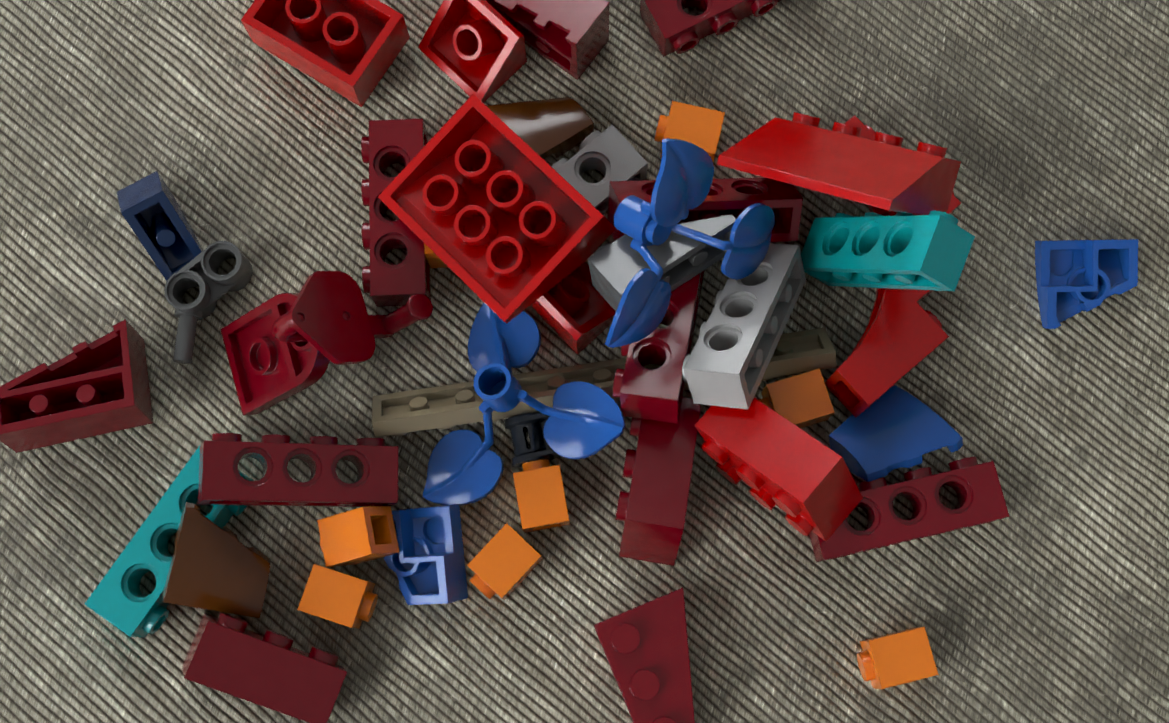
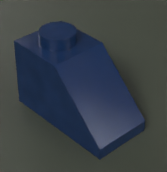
(159, 223)

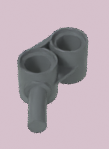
(203, 273)

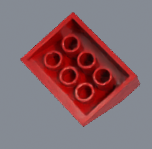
(847, 165)
(495, 211)

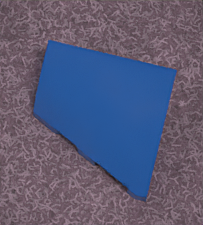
(1081, 274)
(891, 435)
(430, 555)

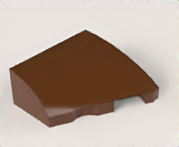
(547, 124)
(215, 568)

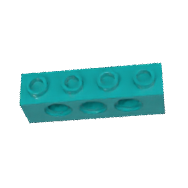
(887, 251)
(118, 593)

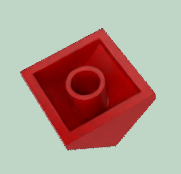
(474, 46)
(575, 309)

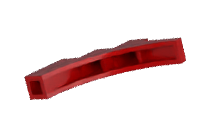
(895, 337)

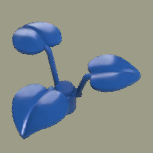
(679, 186)
(578, 426)

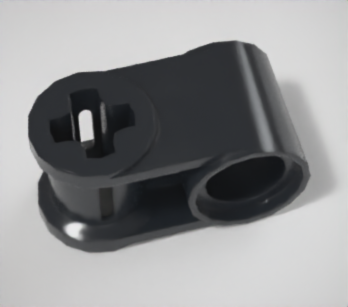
(534, 424)

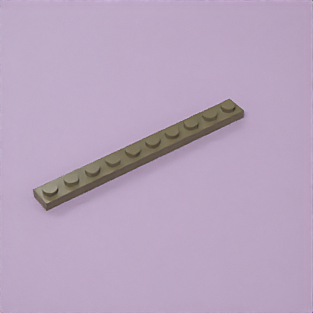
(459, 403)

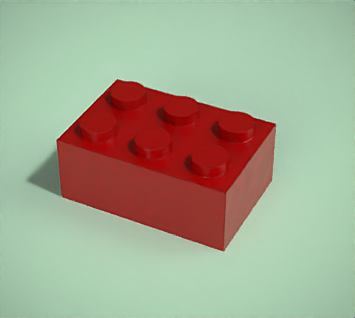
(332, 41)
(781, 466)

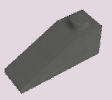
(679, 257)

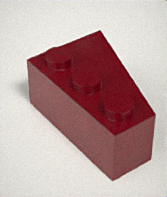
(560, 30)
(79, 396)
(659, 486)
(651, 659)
(264, 668)

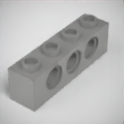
(608, 154)
(744, 331)

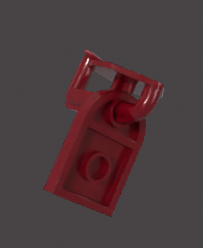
(296, 335)

